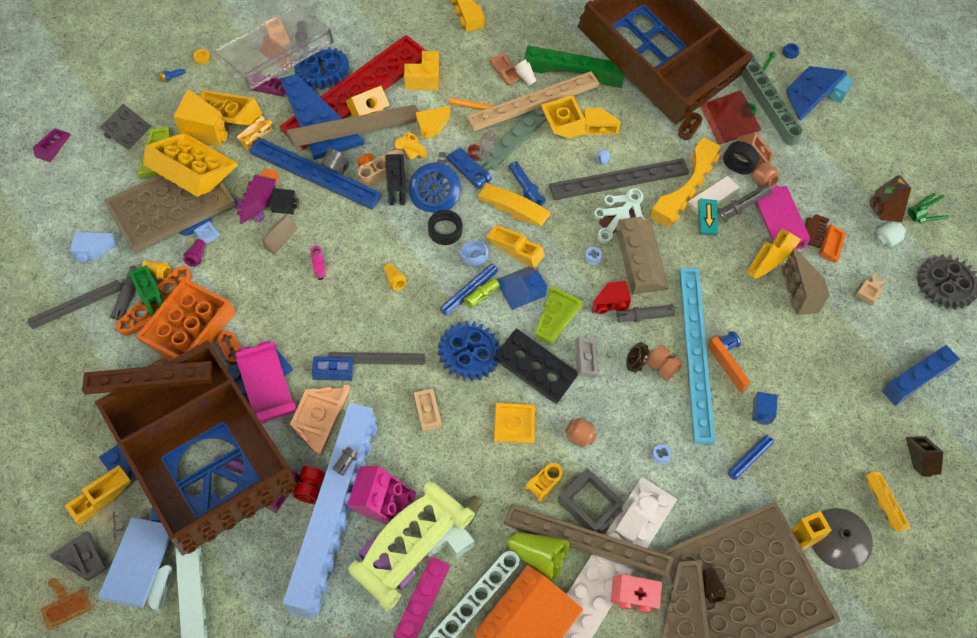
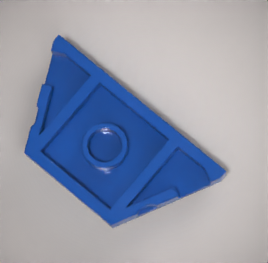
(812, 88)

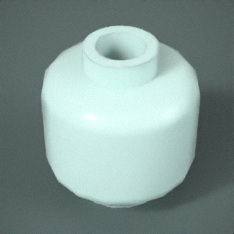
(890, 234)

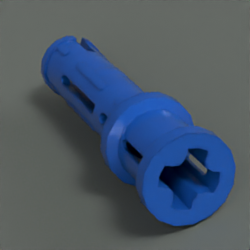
(529, 190)

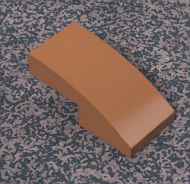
(505, 69)

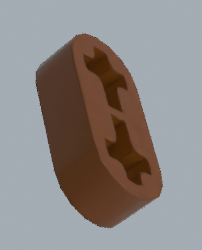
(687, 124)

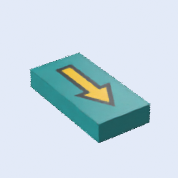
(707, 217)

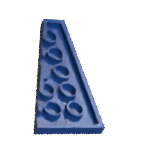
(313, 110)

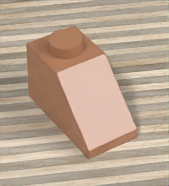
(755, 140)

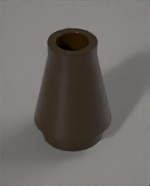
(713, 587)

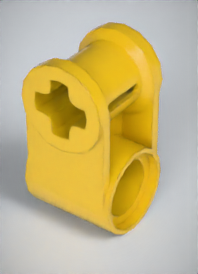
(541, 484)

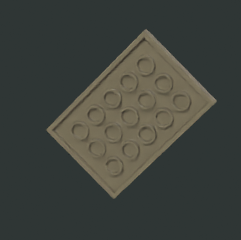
(163, 209)

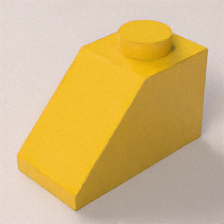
(432, 121)
(600, 122)

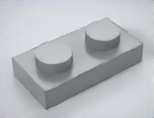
(586, 357)

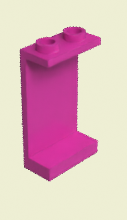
(781, 213)
(265, 382)

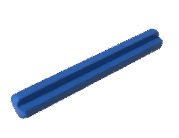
(468, 289)

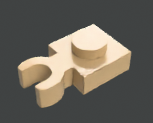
(871, 289)

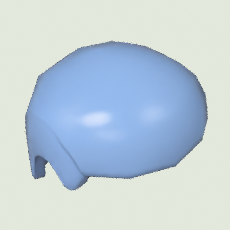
(477, 248)

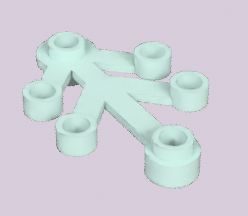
(620, 212)

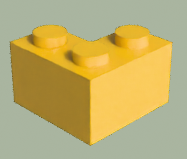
(424, 75)

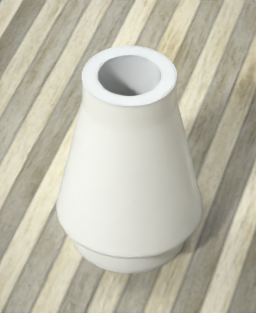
(525, 71)

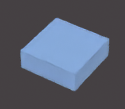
(206, 232)

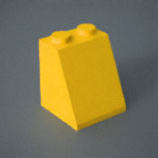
(200, 120)

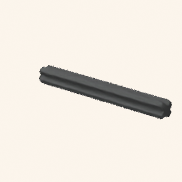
(74, 304)
(382, 358)

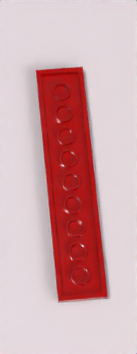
(380, 71)

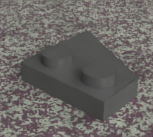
(81, 557)

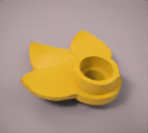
(411, 146)

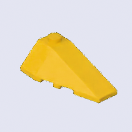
(233, 108)

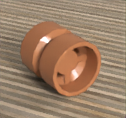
(664, 363)

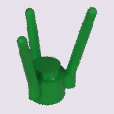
(919, 211)

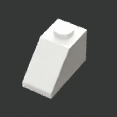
(637, 516)

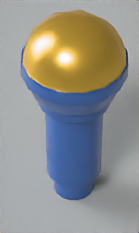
(166, 76)

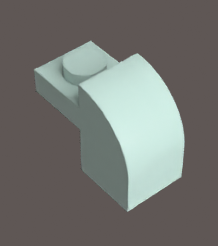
(456, 540)

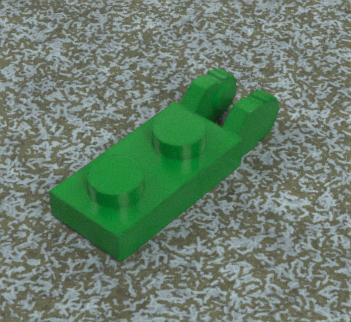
(146, 287)

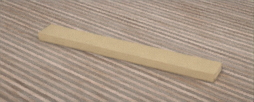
(532, 101)

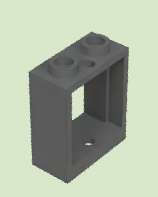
(577, 485)

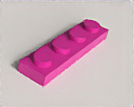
(422, 599)

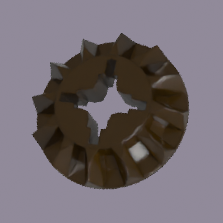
(637, 357)

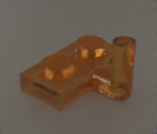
(66, 608)

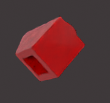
(612, 297)

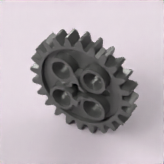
(946, 272)

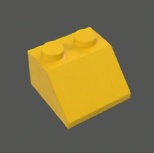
(565, 117)

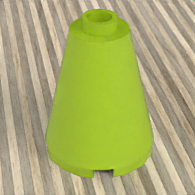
(540, 552)

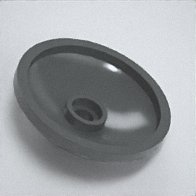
(843, 551)

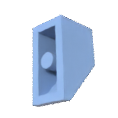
(91, 246)

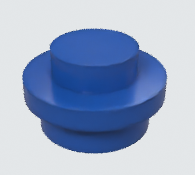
(791, 50)

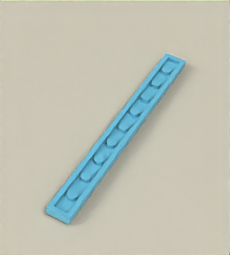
(696, 357)

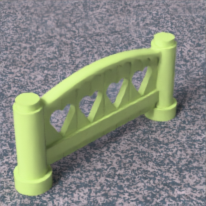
(383, 582)

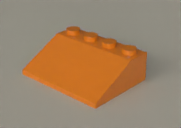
(186, 320)
(531, 610)

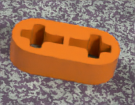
(226, 349)

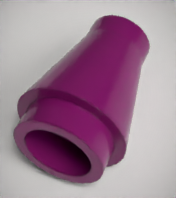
(194, 254)

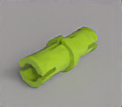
(481, 292)

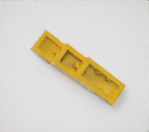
(516, 205)

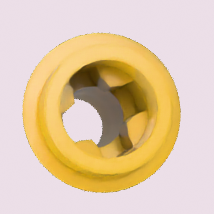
(158, 269)
(395, 278)

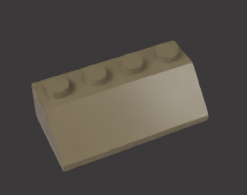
(641, 256)

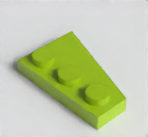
(557, 314)

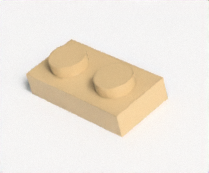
(427, 410)

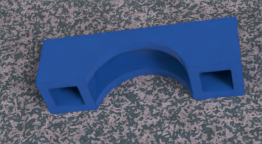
(920, 374)

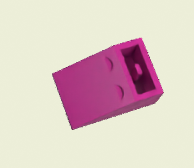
(379, 494)

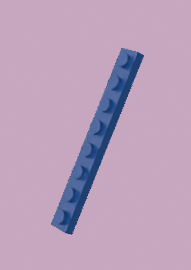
(315, 173)

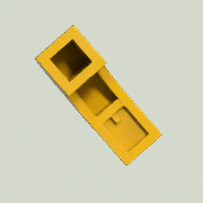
(811, 530)

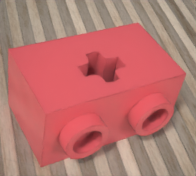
(647, 593)

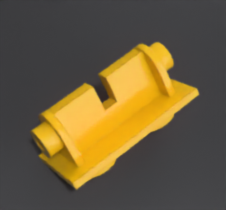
(256, 130)

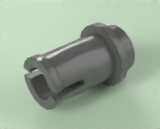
(345, 461)

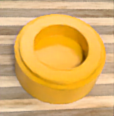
(201, 56)

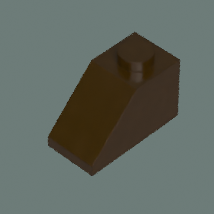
(925, 456)

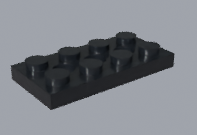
(535, 378)

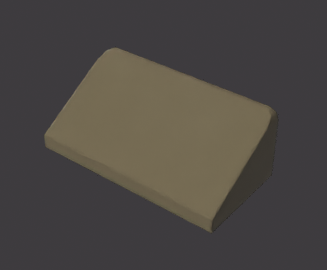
(279, 234)

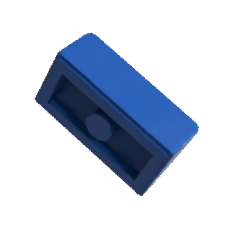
(332, 368)

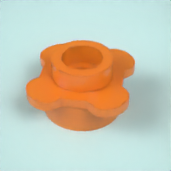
(363, 159)

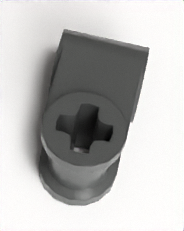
(335, 161)

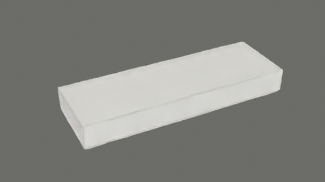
(719, 192)

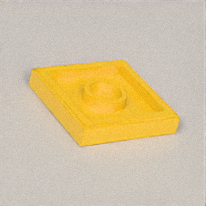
(514, 423)

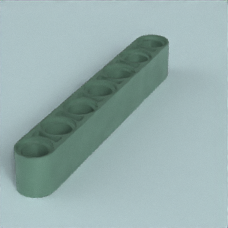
(772, 102)

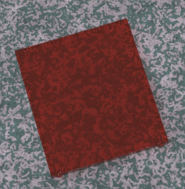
(730, 117)

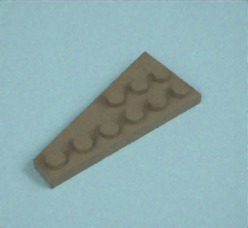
(687, 605)

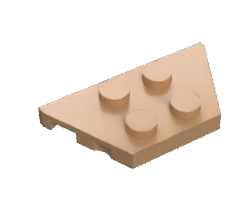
(318, 415)

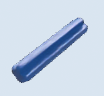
(748, 459)

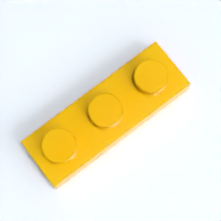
(887, 502)

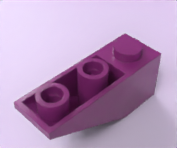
(256, 198)

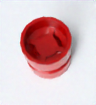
(310, 482)

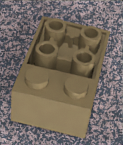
(805, 284)

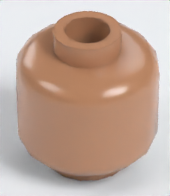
(764, 174)
(580, 432)

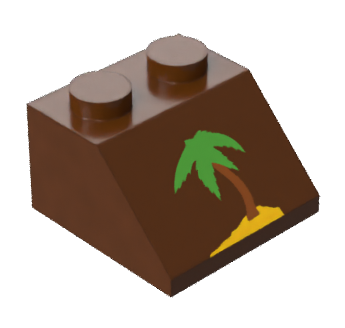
(891, 199)

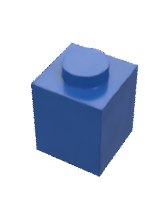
(764, 408)

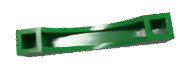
(547, 60)

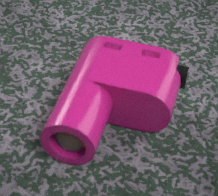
(318, 262)

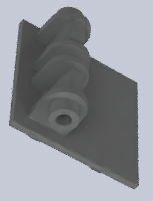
(125, 127)

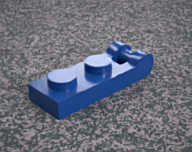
(469, 168)

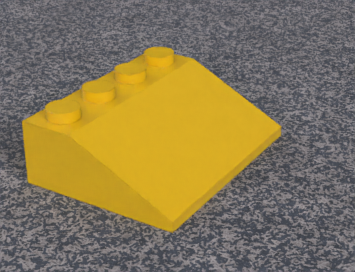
(188, 163)

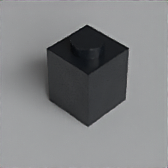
(284, 201)

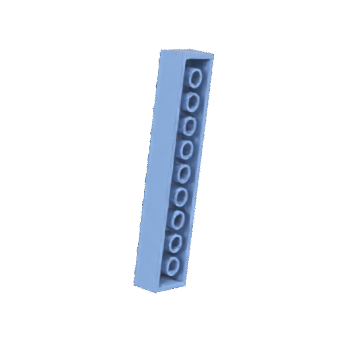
(329, 516)

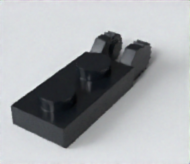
(395, 177)

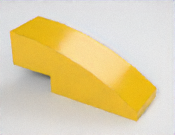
(516, 245)
(773, 254)
(98, 495)

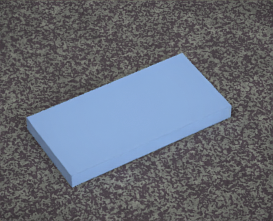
(135, 563)

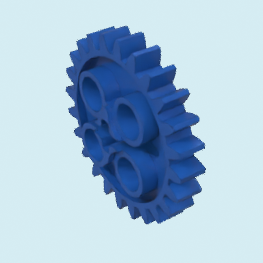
(334, 64)
(462, 336)

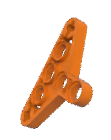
(142, 321)

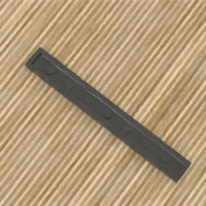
(618, 179)

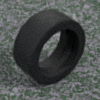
(745, 150)
(445, 239)

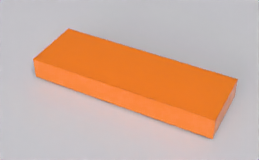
(729, 364)

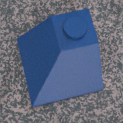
(522, 287)

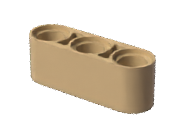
(375, 170)

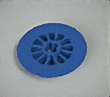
(449, 200)

